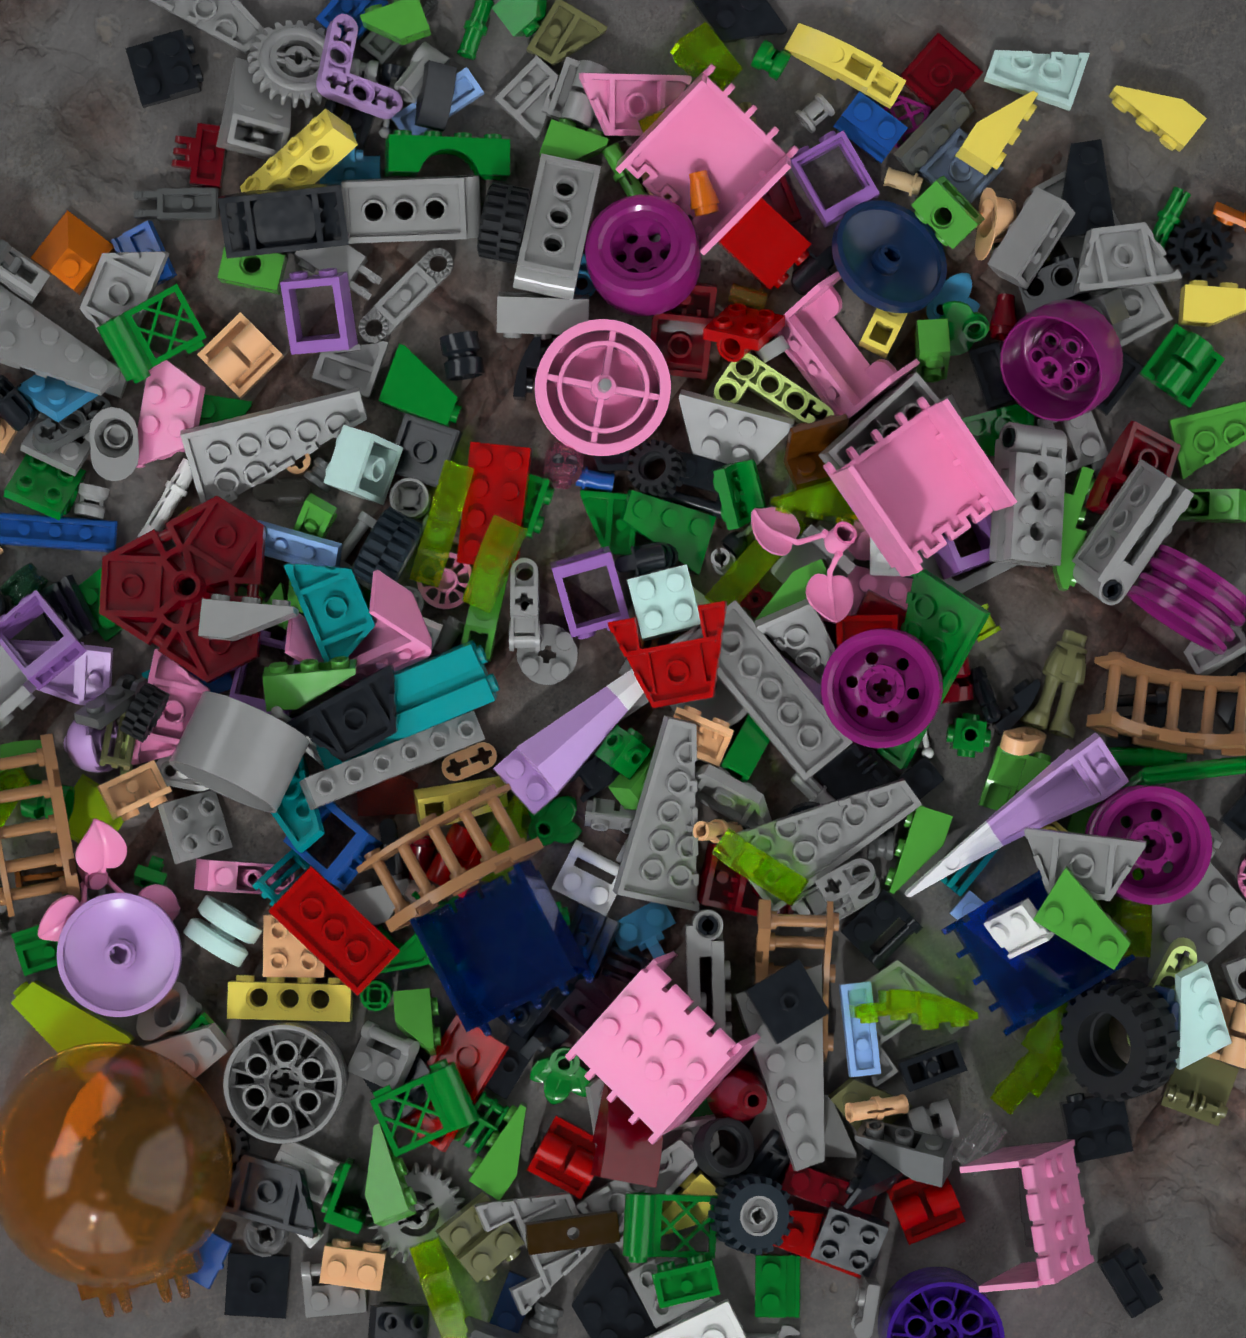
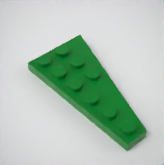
(949, 628)

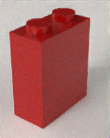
(765, 245)

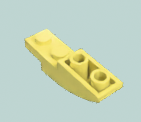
(846, 63)

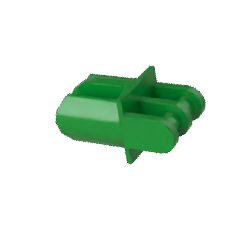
(484, 1120)

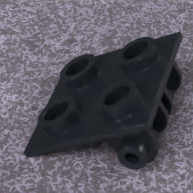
(854, 771)

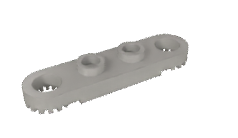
(406, 295)

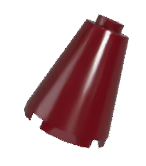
(739, 1094)

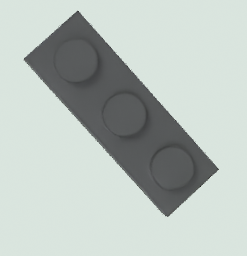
(934, 132)

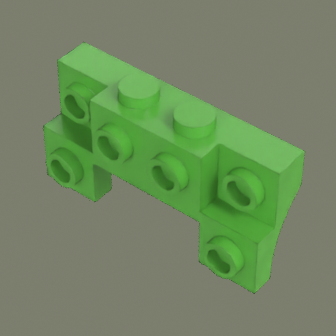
(1014, 772)

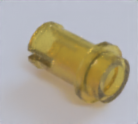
(748, 296)

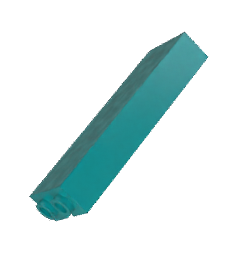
(435, 693)

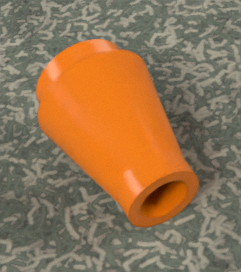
(702, 194)

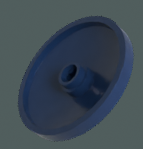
(889, 257)

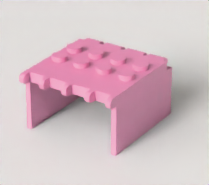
(714, 135)
(920, 485)
(658, 1051)
(1054, 1208)

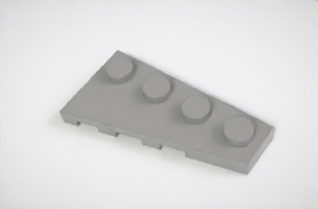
(675, 1166)

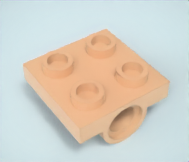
(240, 355)
(286, 954)
(1235, 1019)

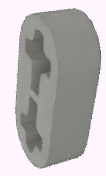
(772, 349)

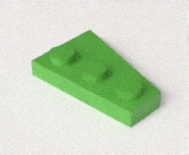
(1207, 435)
(1081, 921)

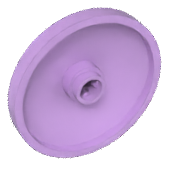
(119, 954)

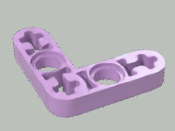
(341, 74)

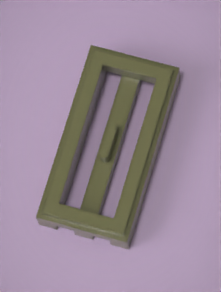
(115, 761)

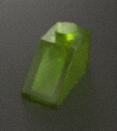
(700, 49)

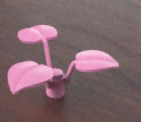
(827, 594)
(98, 850)

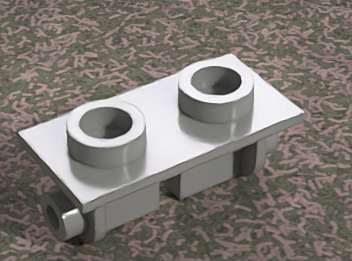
(601, 816)

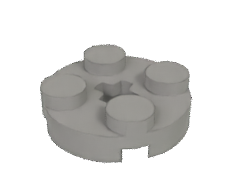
(557, 668)

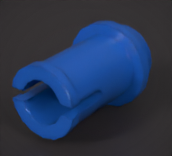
(596, 480)

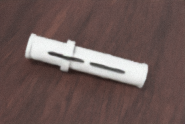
(171, 496)

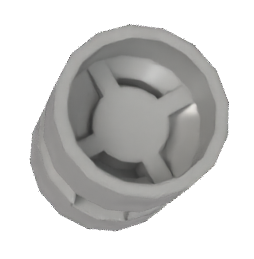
(410, 498)
(920, 1119)

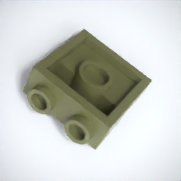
(473, 1247)

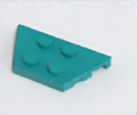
(332, 607)

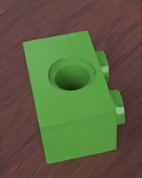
(964, 215)
(266, 279)

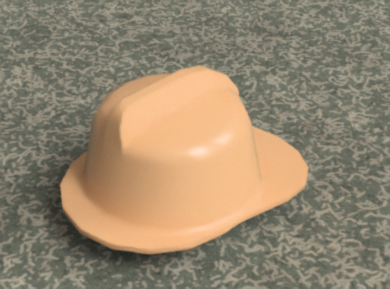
(998, 216)

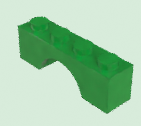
(485, 156)

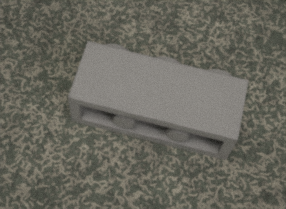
(1031, 238)
(539, 314)

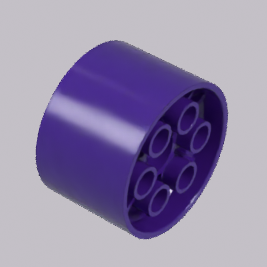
(937, 1285)

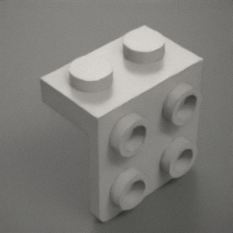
(809, 553)
(14, 688)

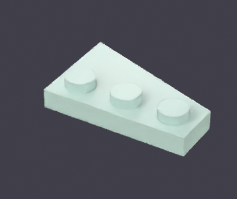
(1050, 75)
(1200, 1015)

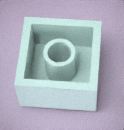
(363, 464)
(664, 602)

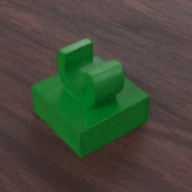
(152, 874)

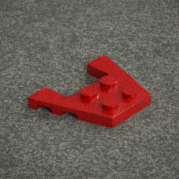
(680, 669)

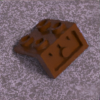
(804, 446)

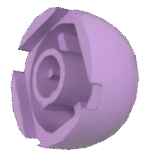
(85, 746)

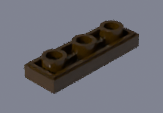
(591, 1230)

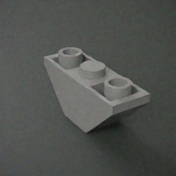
(374, 901)

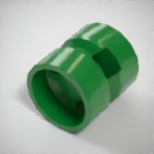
(39, 807)

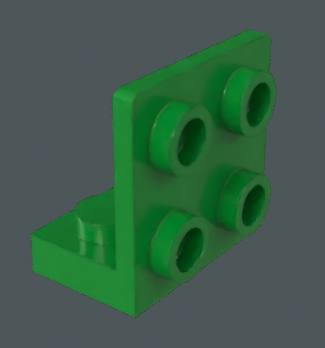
(348, 1216)

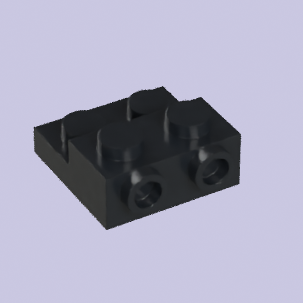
(164, 68)
(1096, 1126)

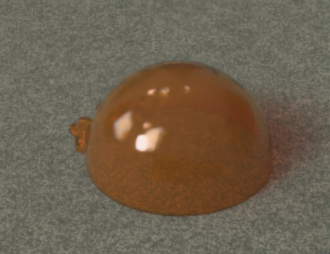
(112, 1170)

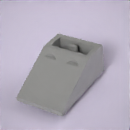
(250, 119)

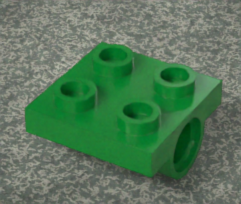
(1182, 365)
(44, 487)

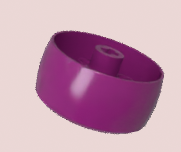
(655, 284)
(1037, 369)

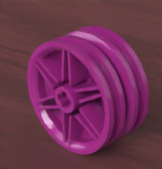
(1189, 599)
(842, 701)
(1178, 813)

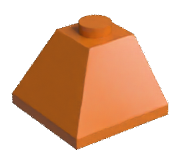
(72, 252)

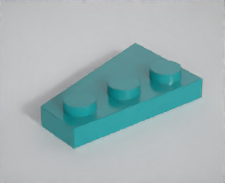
(294, 816)

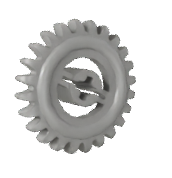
(296, 62)
(442, 1197)

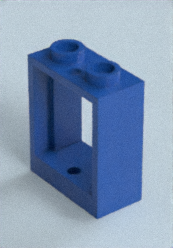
(343, 868)

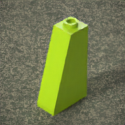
(62, 1020)

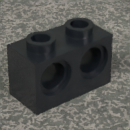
(1053, 288)

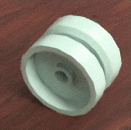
(225, 926)

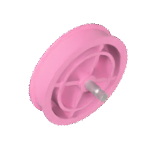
(602, 387)

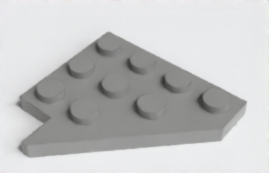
(1207, 915)

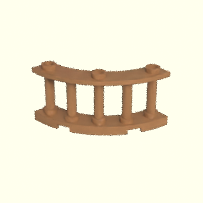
(1169, 737)
(55, 823)
(459, 878)
(768, 941)

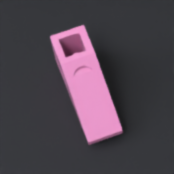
(235, 876)

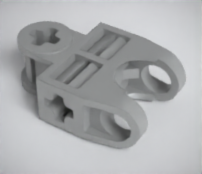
(524, 624)
(843, 890)

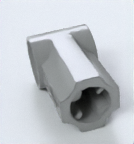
(411, 81)

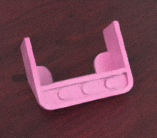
(830, 357)
(397, 637)

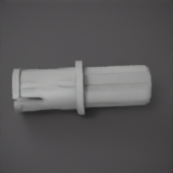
(812, 789)

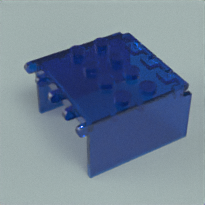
(501, 948)
(1036, 979)

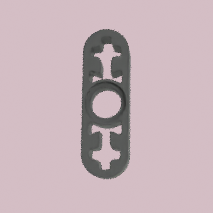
(64, 434)

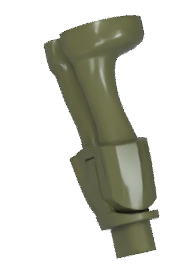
(1065, 666)

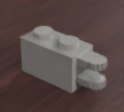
(344, 259)

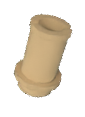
(903, 181)

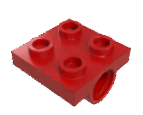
(742, 330)
(464, 850)
(565, 1157)
(924, 1208)

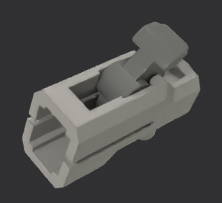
(21, 273)

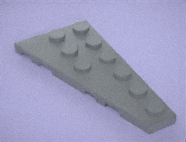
(47, 349)
(831, 833)

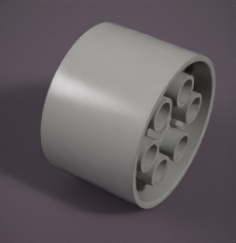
(239, 751)
(326, 1055)

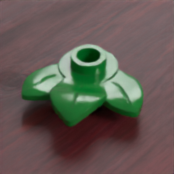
(959, 319)
(558, 818)
(559, 1079)

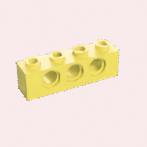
(306, 155)
(241, 1005)

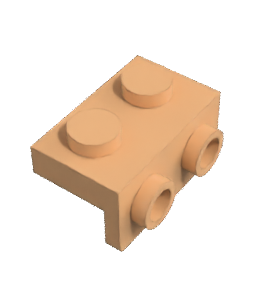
(712, 735)
(133, 790)
(353, 1265)

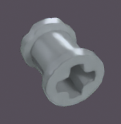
(815, 113)

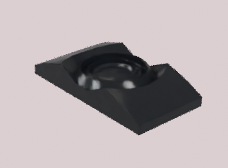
(283, 220)

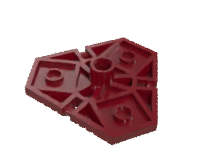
(146, 582)

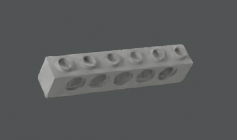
(391, 760)

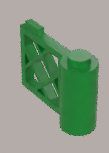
(130, 347)
(447, 1095)
(643, 1226)

